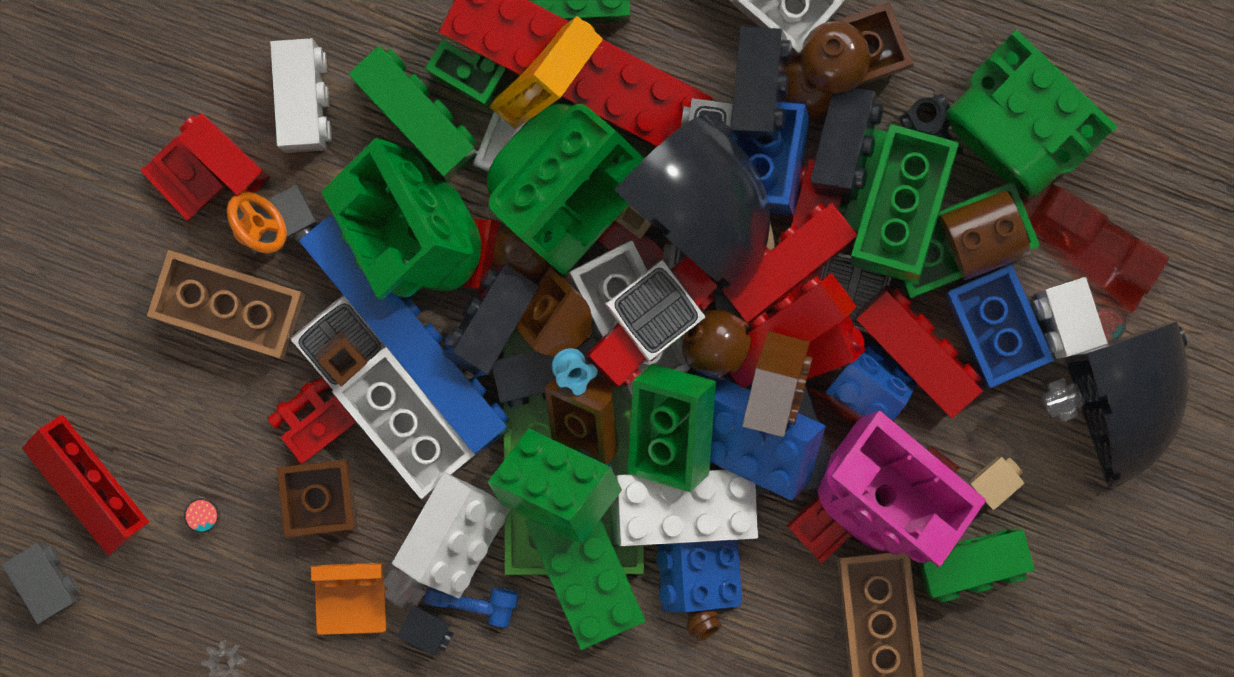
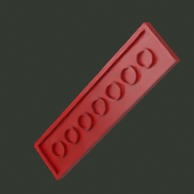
(610, 82)

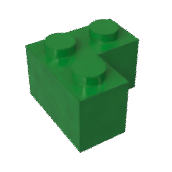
(467, 74)

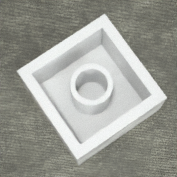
(1069, 318)

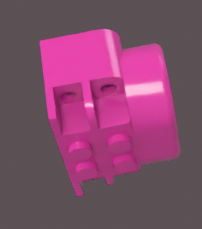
(921, 499)

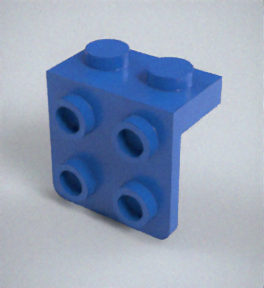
(873, 384)
(699, 575)

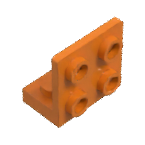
(349, 598)

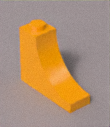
(548, 74)

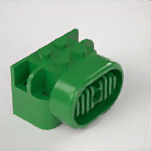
(1026, 117)
(560, 182)
(403, 222)

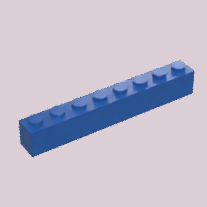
(410, 342)

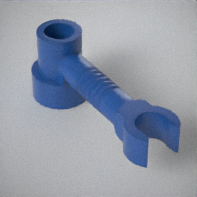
(498, 608)

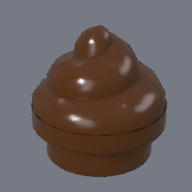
(703, 624)

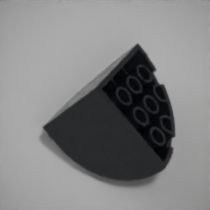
(705, 200)
(1133, 397)

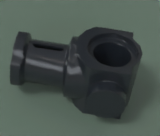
(939, 124)

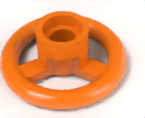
(253, 225)

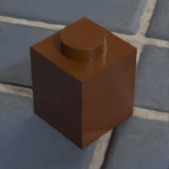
(341, 358)

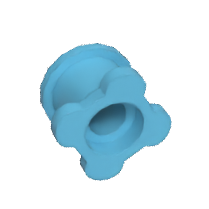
(572, 371)

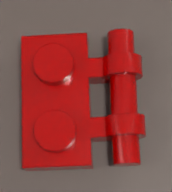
(318, 428)

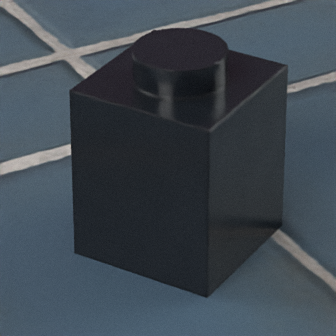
(426, 630)

